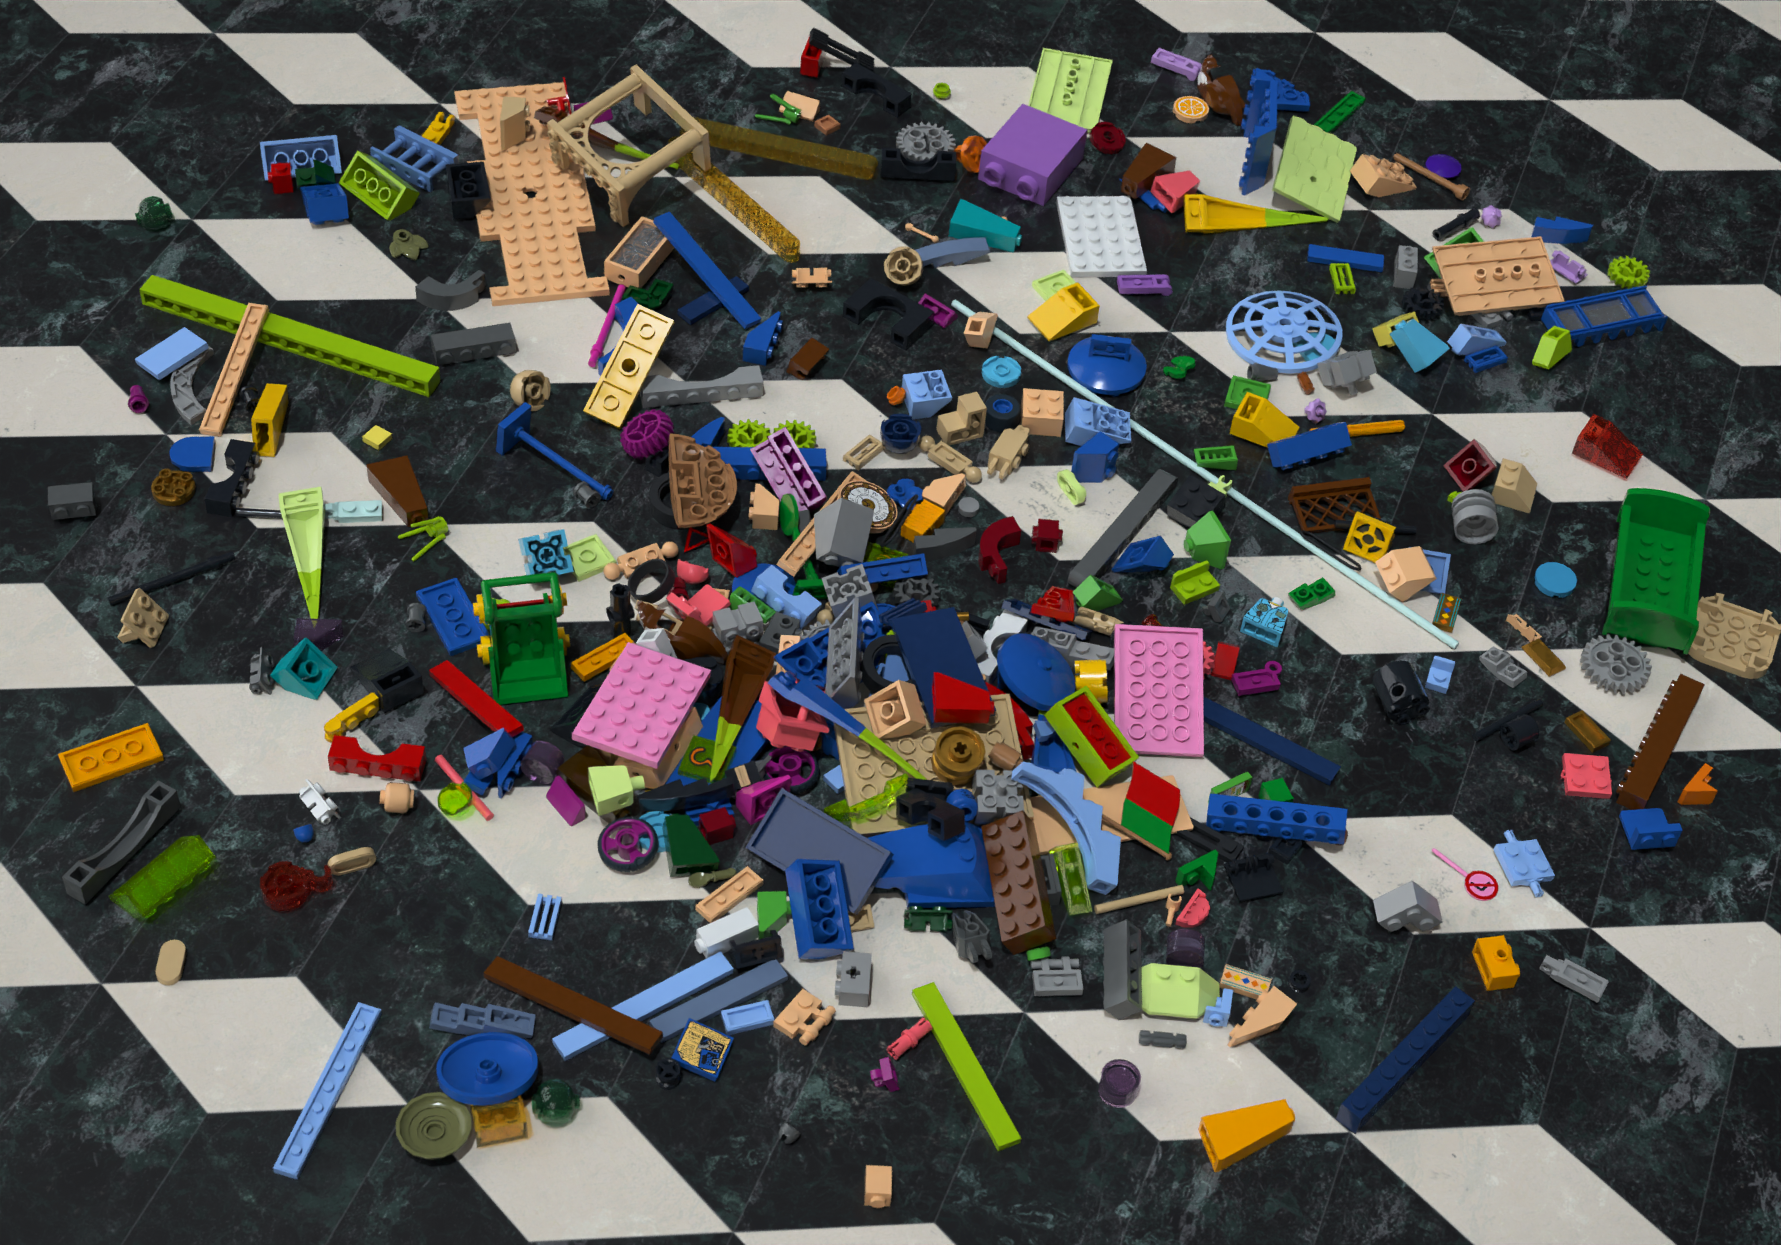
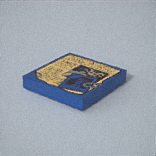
(702, 1049)

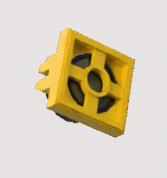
(1368, 536)

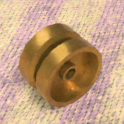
(958, 755)

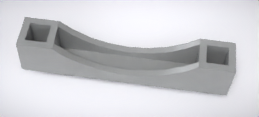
(662, 391)

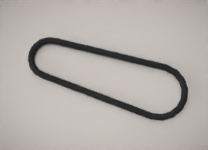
(914, 498)

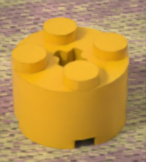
(1094, 676)

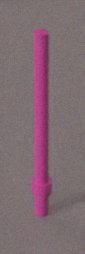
(597, 349)

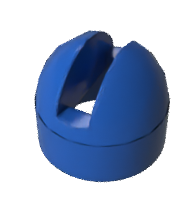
(304, 833)

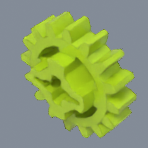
(1628, 272)
(747, 434)
(801, 434)

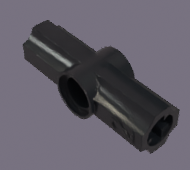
(620, 610)

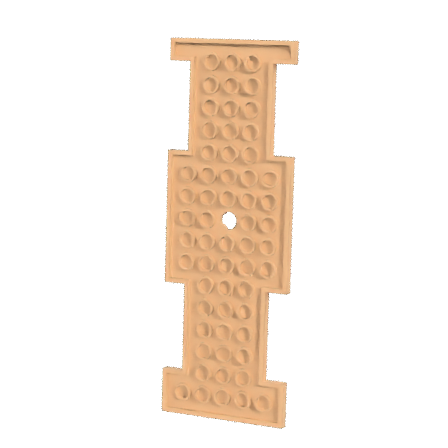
(538, 232)

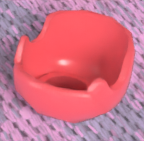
(691, 573)

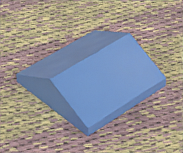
(1440, 565)

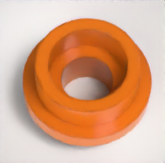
(896, 395)

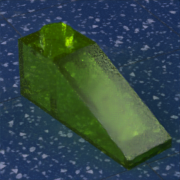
(1072, 878)

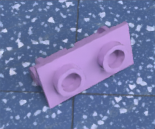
(1573, 271)

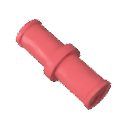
(909, 1038)

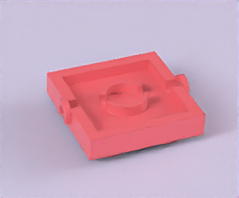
(1586, 776)

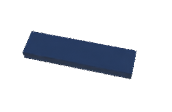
(708, 303)

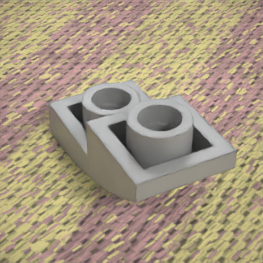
(1499, 665)

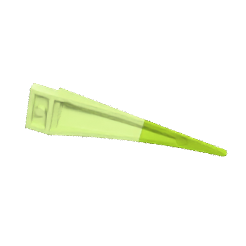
(304, 523)

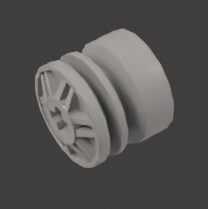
(1474, 516)

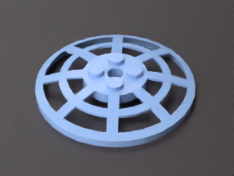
(1287, 334)

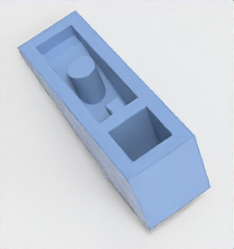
(1471, 339)

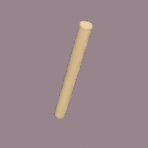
(1138, 899)

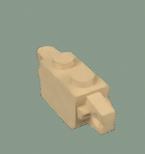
(1008, 451)

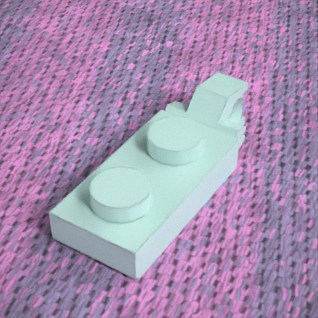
(354, 511)

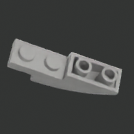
(1072, 649)

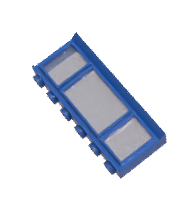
(1606, 314)

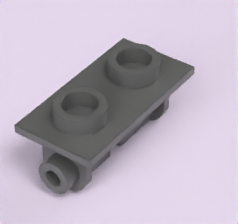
(261, 668)

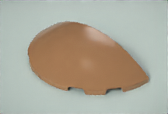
(699, 482)

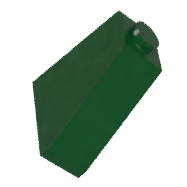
(686, 847)

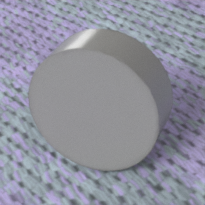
(968, 507)

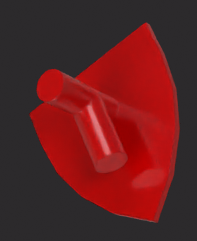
(561, 101)

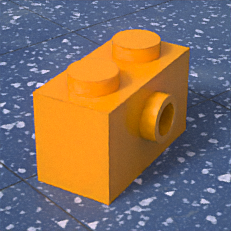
(1496, 963)

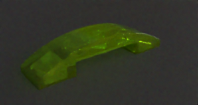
(844, 813)

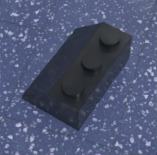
(467, 188)
(568, 721)

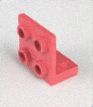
(700, 605)

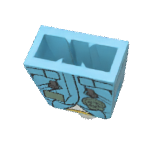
(1266, 621)

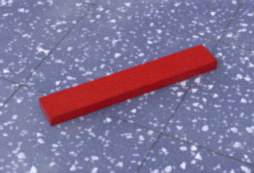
(475, 699)

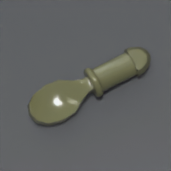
(702, 879)

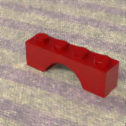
(403, 763)

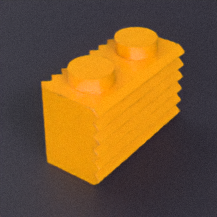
(923, 520)

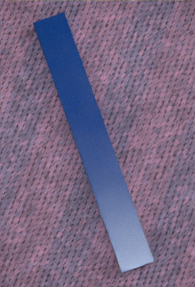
(707, 270)

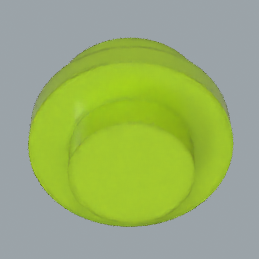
(941, 90)

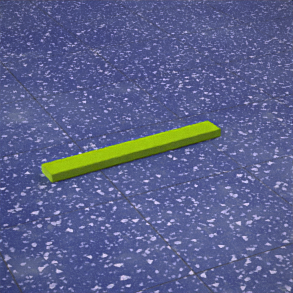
(966, 1067)

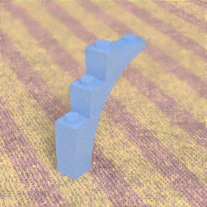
(1084, 817)

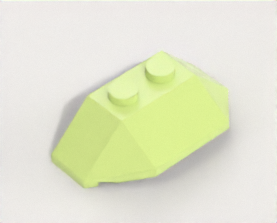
(1177, 990)

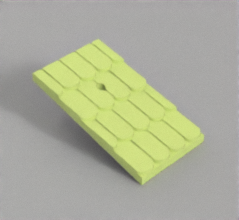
(1071, 86)
(1314, 169)

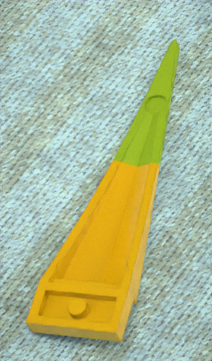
(1219, 215)

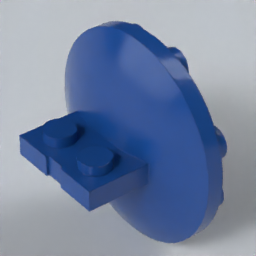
(1107, 365)

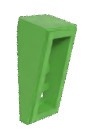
(1223, 457)
(742, 596)

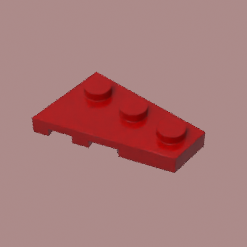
(1056, 604)

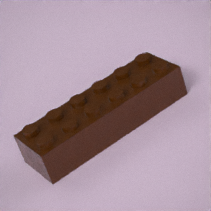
(1018, 883)

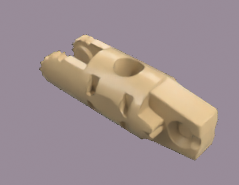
(1096, 621)

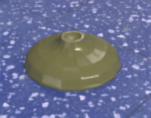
(433, 1126)

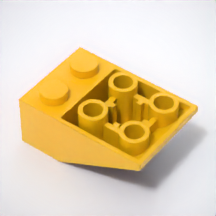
(1065, 312)
(1261, 421)

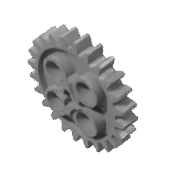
(914, 146)
(1615, 664)

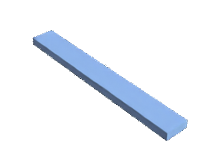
(648, 1002)
(327, 1091)

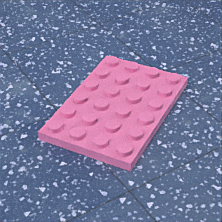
(1159, 689)
(641, 705)

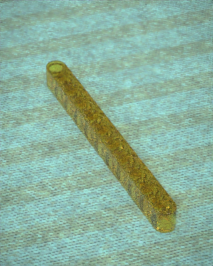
(789, 150)
(742, 207)

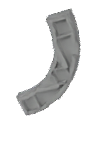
(182, 391)

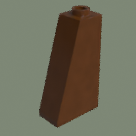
(1142, 171)
(399, 488)

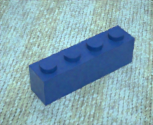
(1308, 445)

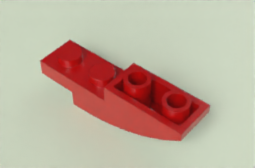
(1023, 724)

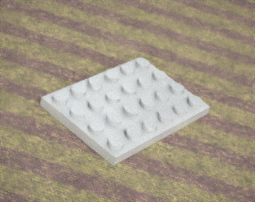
(1100, 236)

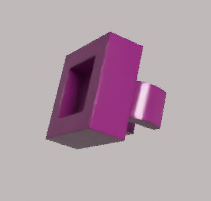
(886, 1075)

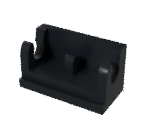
(659, 464)
(756, 951)

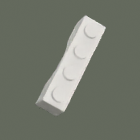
(1002, 628)

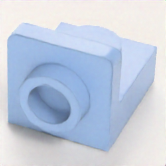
(1440, 674)
(1220, 1013)

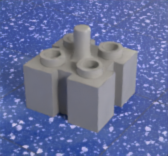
(1346, 369)
(846, 587)
(743, 622)
(996, 795)

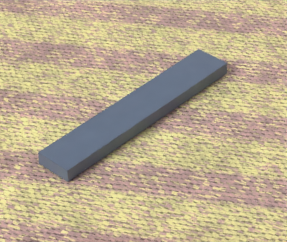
(720, 998)

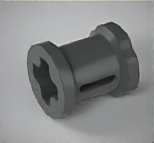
(586, 494)
(415, 620)

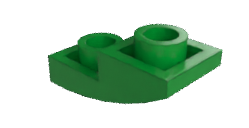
(1312, 595)

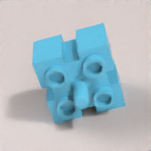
(546, 553)

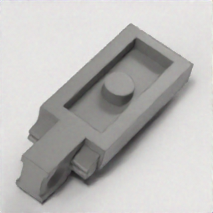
(1575, 977)

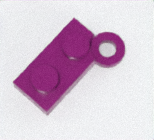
(1257, 680)

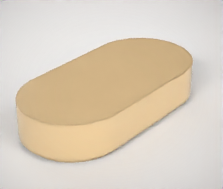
(352, 861)
(171, 962)

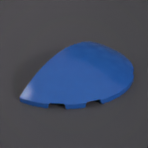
(810, 655)

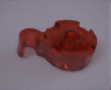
(289, 886)

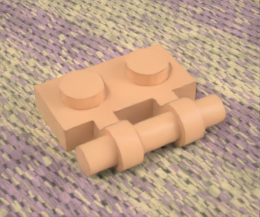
(797, 1015)

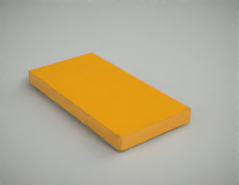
(110, 757)

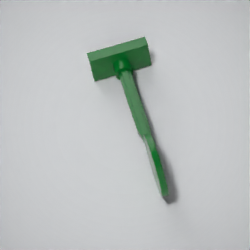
(789, 522)

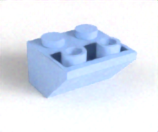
(925, 393)

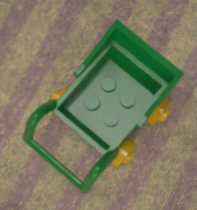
(525, 641)

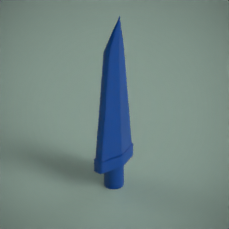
(1152, 201)

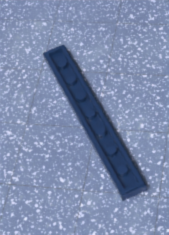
(1269, 742)

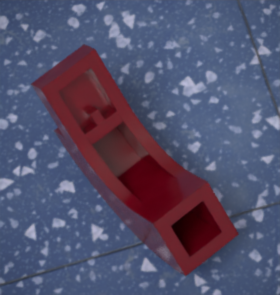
(995, 538)

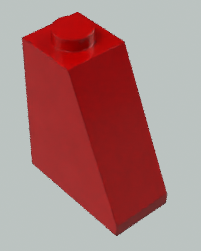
(959, 701)

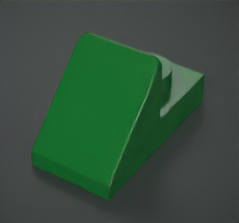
(1200, 868)

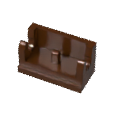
(807, 358)

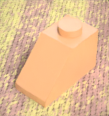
(945, 491)

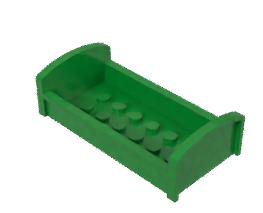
(1657, 569)

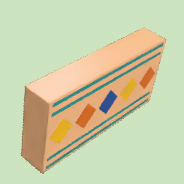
(1244, 982)

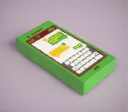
(1234, 786)

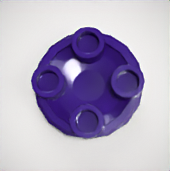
(1443, 165)

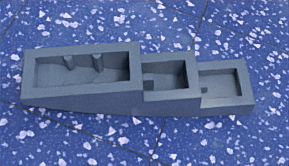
(953, 250)
(476, 1020)

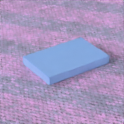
(171, 353)

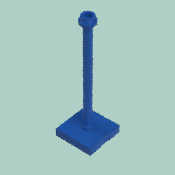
(517, 428)

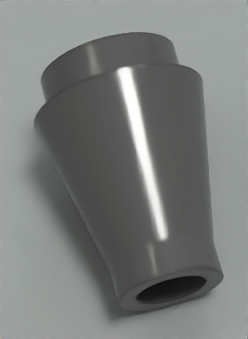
(1261, 372)

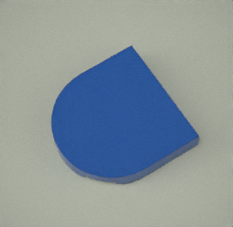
(193, 453)

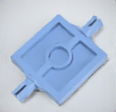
(1524, 863)

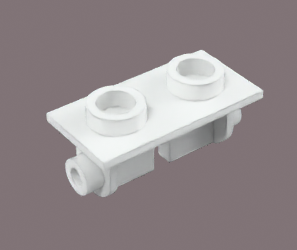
(315, 795)

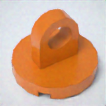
(970, 153)

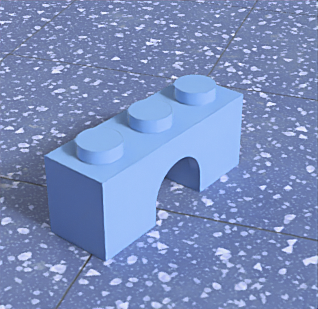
(770, 588)

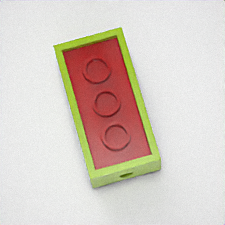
(1091, 736)

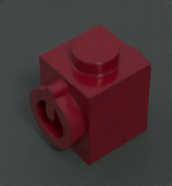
(1046, 535)

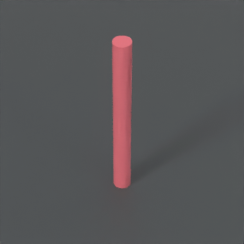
(456, 778)

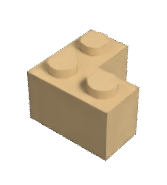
(965, 423)

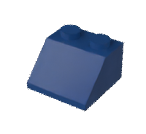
(1095, 459)

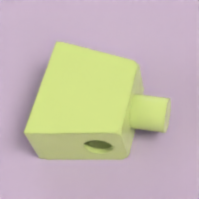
(613, 787)

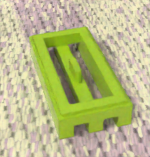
(1335, 279)

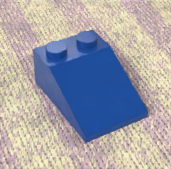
(325, 203)

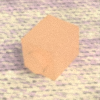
(878, 1186)

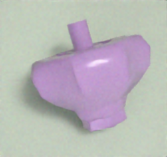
(1491, 216)
(1316, 410)

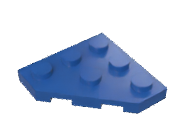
(1287, 96)

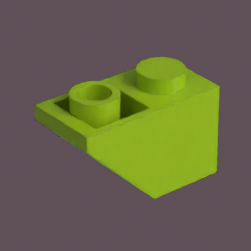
(1552, 347)

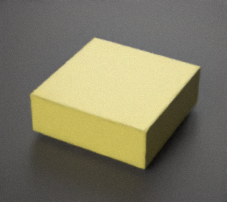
(377, 437)

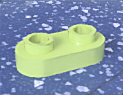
(1071, 487)

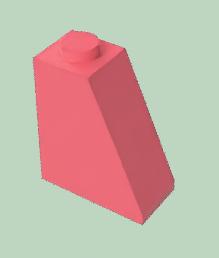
(1172, 187)

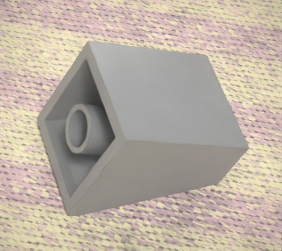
(842, 532)

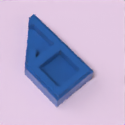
(476, 785)

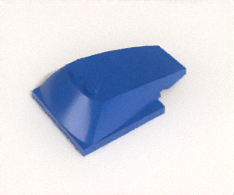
(937, 870)

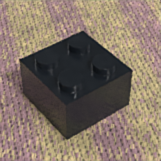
(1194, 502)

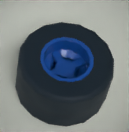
(1002, 412)

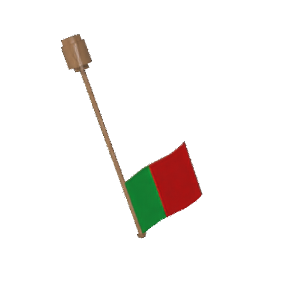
(1147, 808)

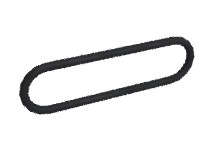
(1331, 547)

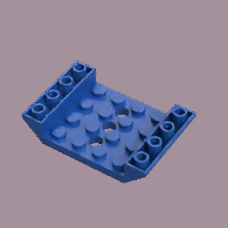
(1259, 129)

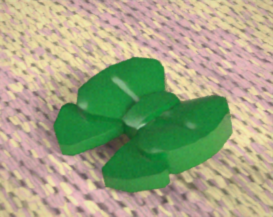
(1182, 364)

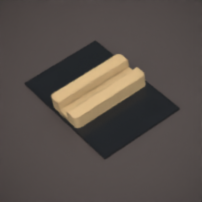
(744, 775)

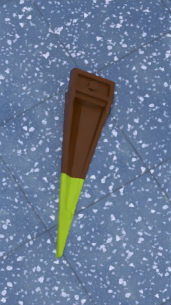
(595, 138)
(743, 679)

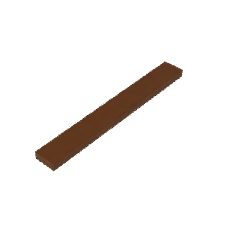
(573, 1005)

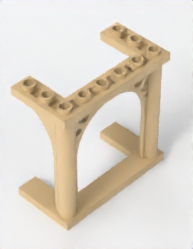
(624, 188)

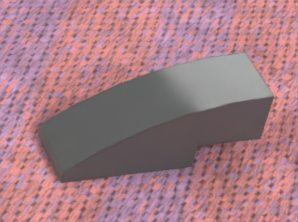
(944, 542)

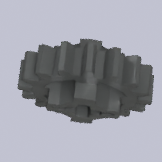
(917, 589)

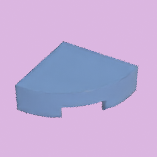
(1043, 730)

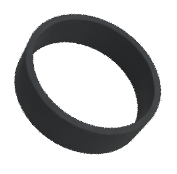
(645, 568)

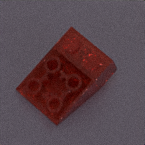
(1607, 447)

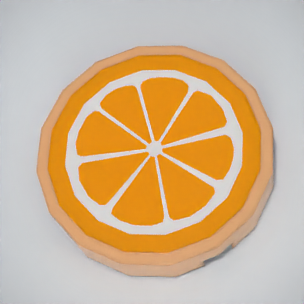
(1190, 109)

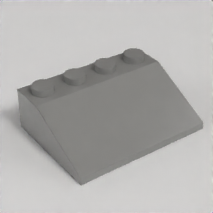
(845, 656)

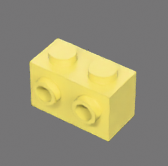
(1383, 331)

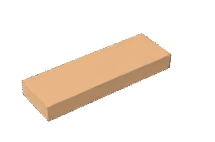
(729, 895)

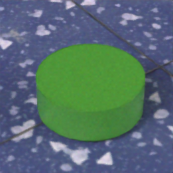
(1038, 953)

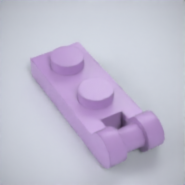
(1176, 63)

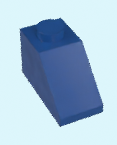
(488, 753)

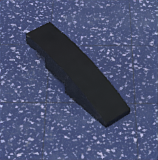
(676, 796)

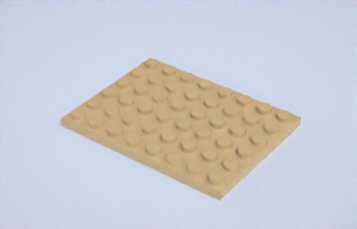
(868, 769)

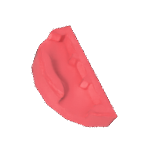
(1195, 911)

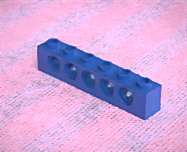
(1276, 819)

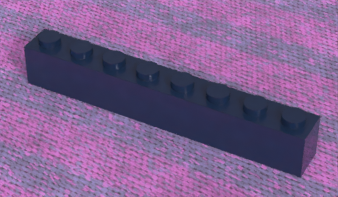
(1404, 1060)

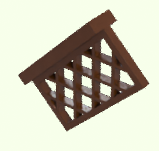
(1331, 492)

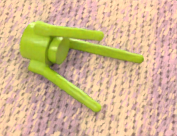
(434, 527)

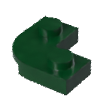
(652, 298)

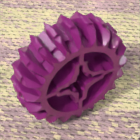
(646, 434)

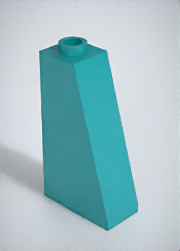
(975, 222)

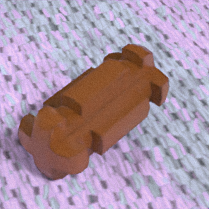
(1305, 383)

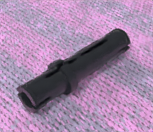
(1461, 221)

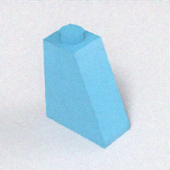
(1417, 344)

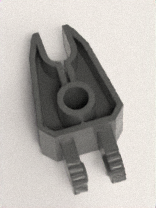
(971, 936)

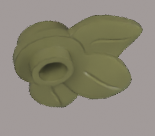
(408, 245)

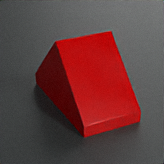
(1225, 660)

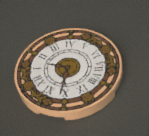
(872, 497)

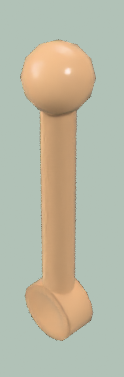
(909, 227)

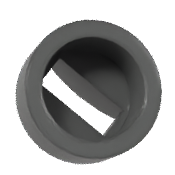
(789, 1131)

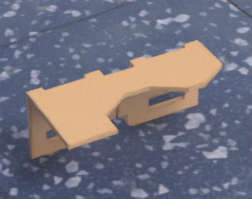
(1525, 631)

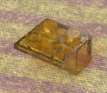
(499, 1122)

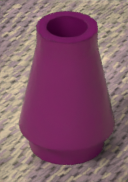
(137, 400)

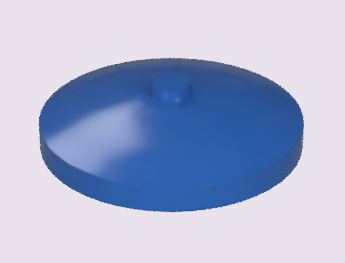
(1035, 671)
(487, 1068)

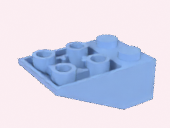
(1087, 418)

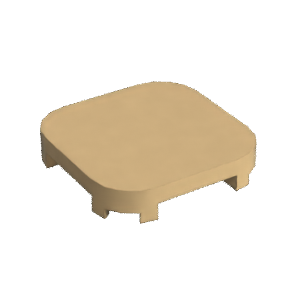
(1734, 637)

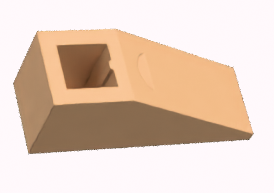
(1267, 1017)

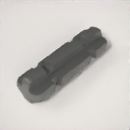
(1162, 1039)

